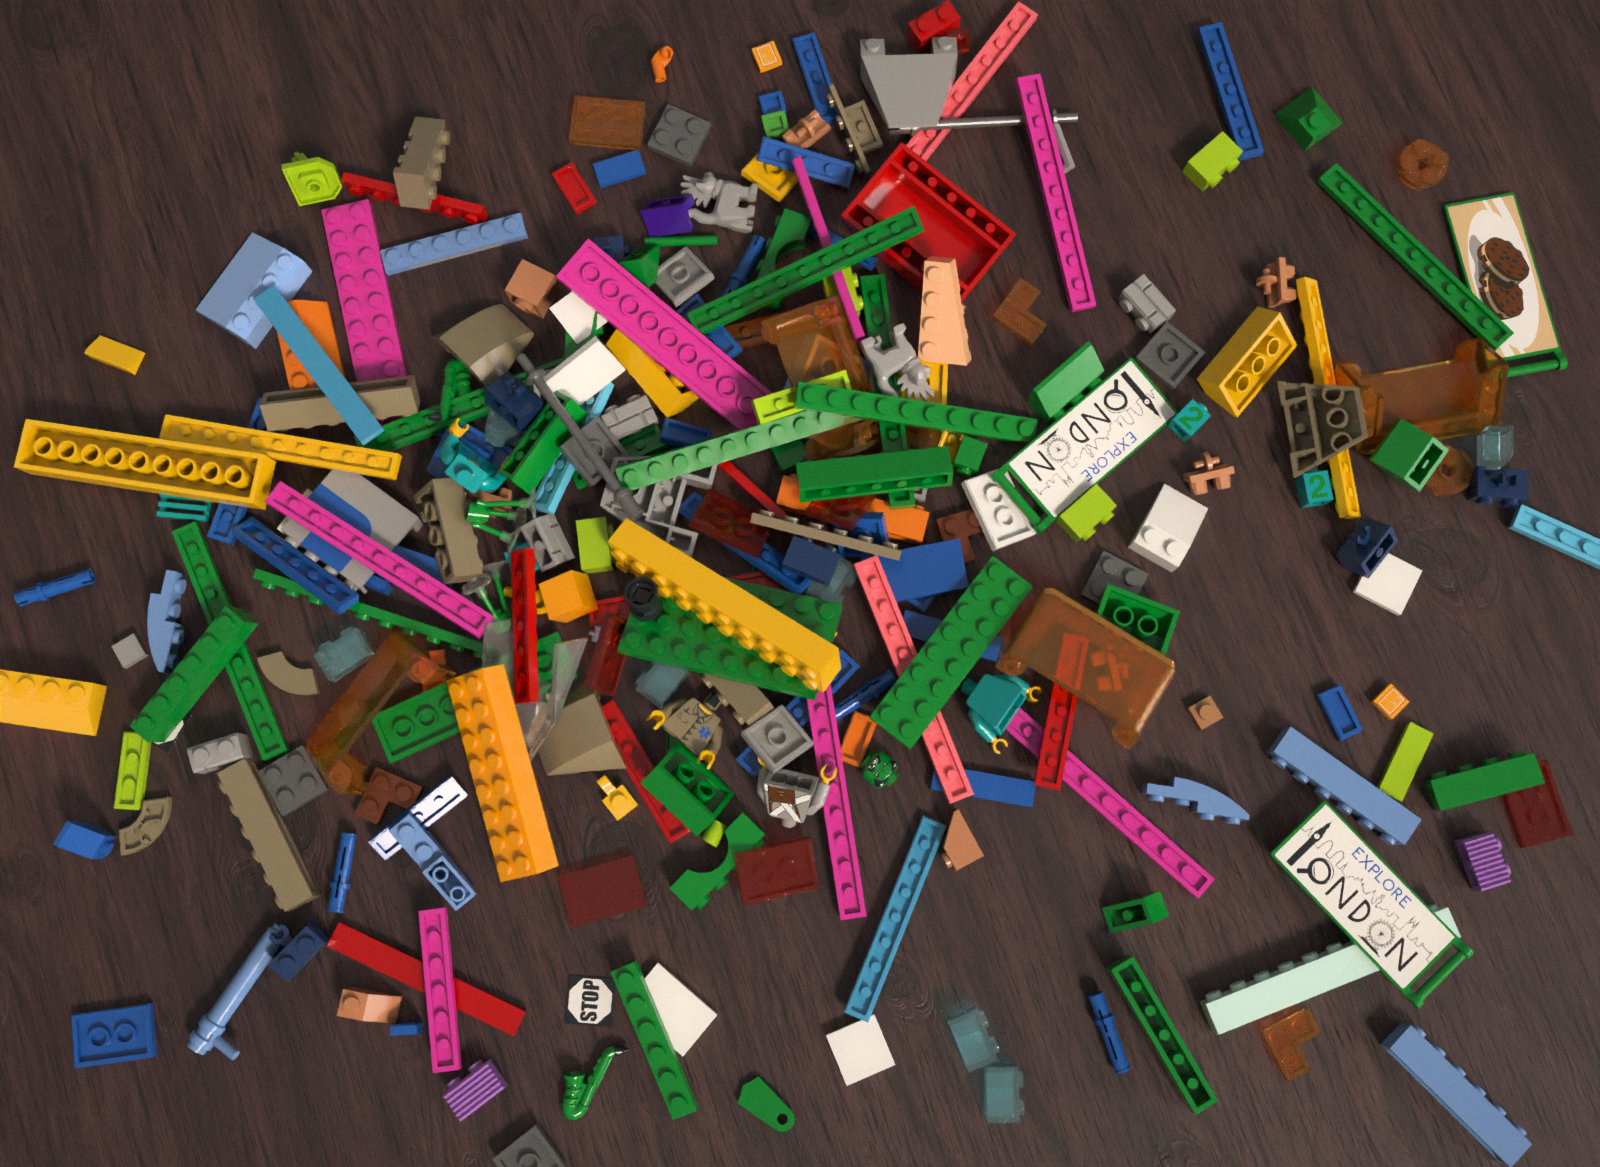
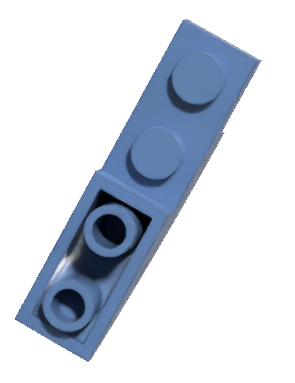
(163, 632)
(1205, 800)
(433, 860)

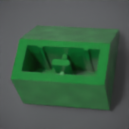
(1408, 455)

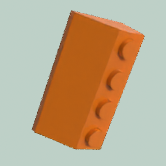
(318, 321)

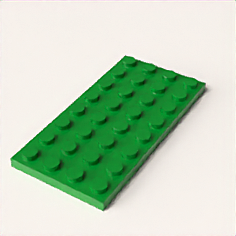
(688, 643)

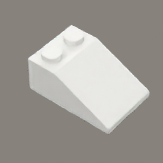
(1168, 528)

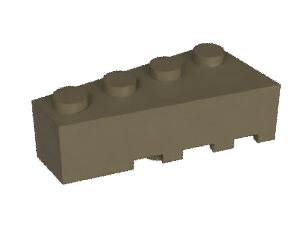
(421, 163)
(456, 544)
(745, 699)

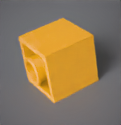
(568, 596)

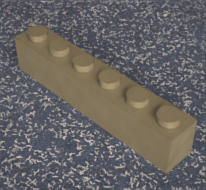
(311, 407)
(268, 835)

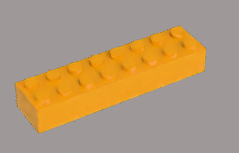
(502, 773)

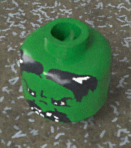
(879, 769)

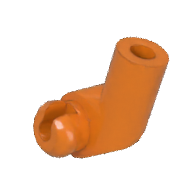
(660, 61)

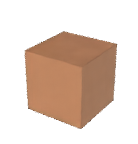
(532, 289)

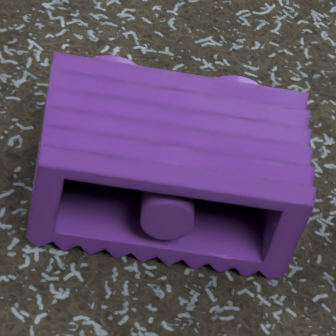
(1483, 860)
(475, 1089)

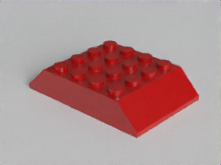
(951, 220)

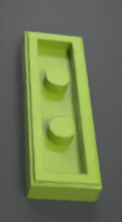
(1404, 761)
(132, 772)

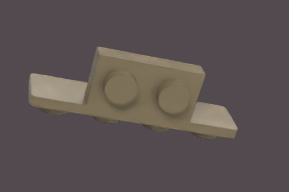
(859, 129)

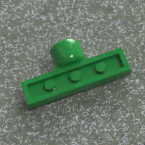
(640, 444)

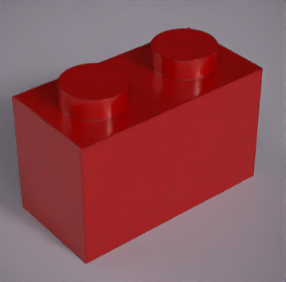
(931, 25)

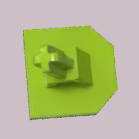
(312, 179)

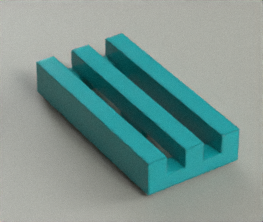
(164, 504)

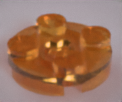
(1431, 155)
(1459, 477)

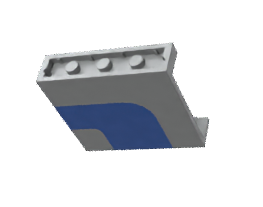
(362, 507)

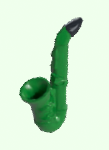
(455, 384)
(579, 1094)

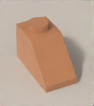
(959, 844)
(369, 1005)

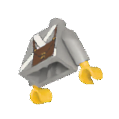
(792, 794)

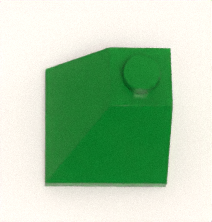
(1308, 119)

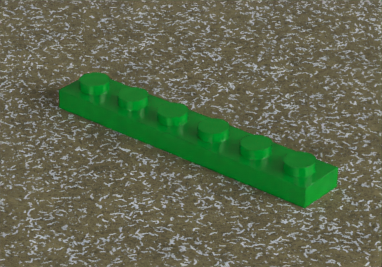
(654, 1040)

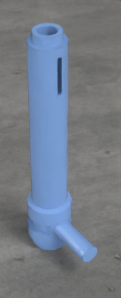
(213, 1024)

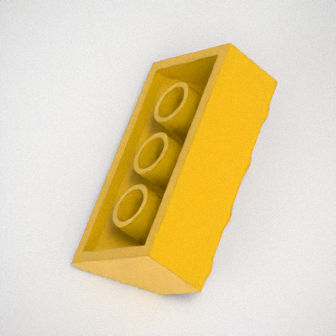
(1248, 360)
(656, 382)
(50, 702)

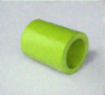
(714, 833)

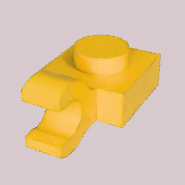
(618, 800)

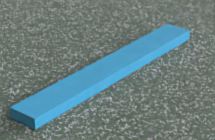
(319, 365)
(895, 919)

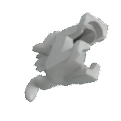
(727, 197)
(898, 357)

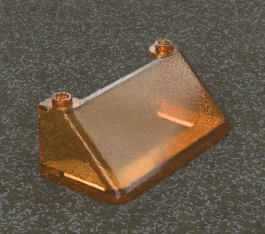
(816, 344)
(1439, 397)
(1090, 661)
(360, 703)

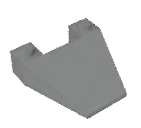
(909, 87)
(661, 504)

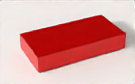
(574, 188)

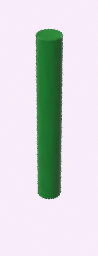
(681, 240)

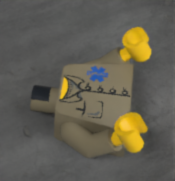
(693, 725)

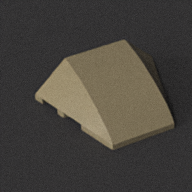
(487, 342)
(1321, 422)
(581, 738)

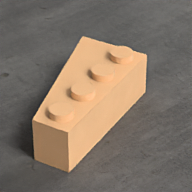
(942, 319)

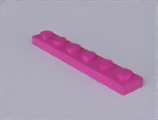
(440, 990)

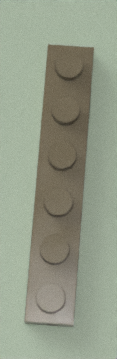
(816, 532)

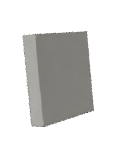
(682, 276)
(777, 738)

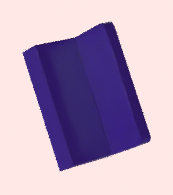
(668, 215)

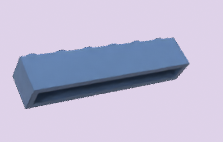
(1343, 786)
(1456, 1094)

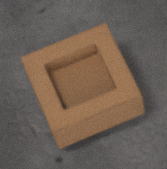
(1204, 713)

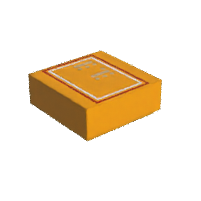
(766, 56)
(1389, 701)

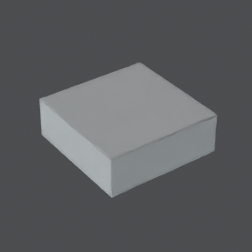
(130, 650)

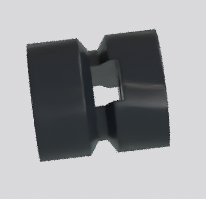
(643, 599)

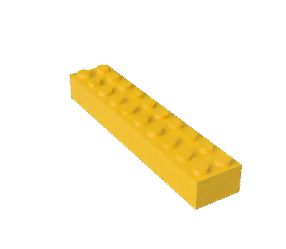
(145, 464)
(726, 606)

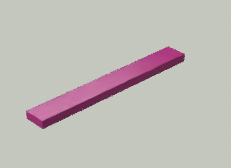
(825, 241)

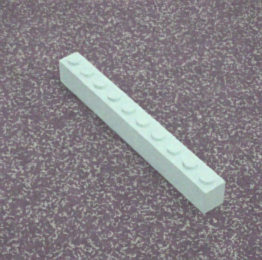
(1293, 982)

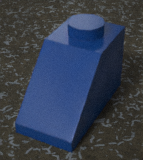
(85, 839)

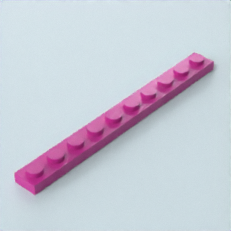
(1055, 193)
(379, 559)
(837, 807)
(1117, 811)

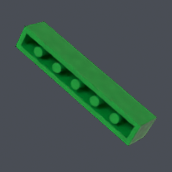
(874, 474)
(194, 674)
(1161, 1034)

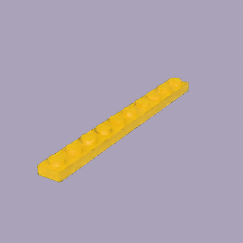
(1323, 373)
(283, 447)

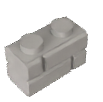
(1146, 304)
(630, 417)
(547, 541)
(219, 753)

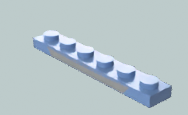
(454, 244)

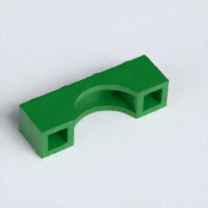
(790, 234)
(695, 886)

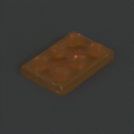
(607, 122)

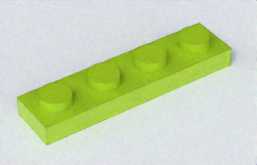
(782, 402)

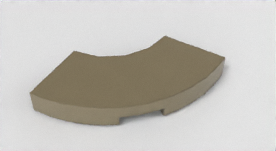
(287, 676)
(147, 827)

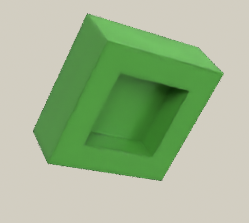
(775, 124)

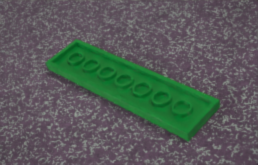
(950, 652)
(431, 715)

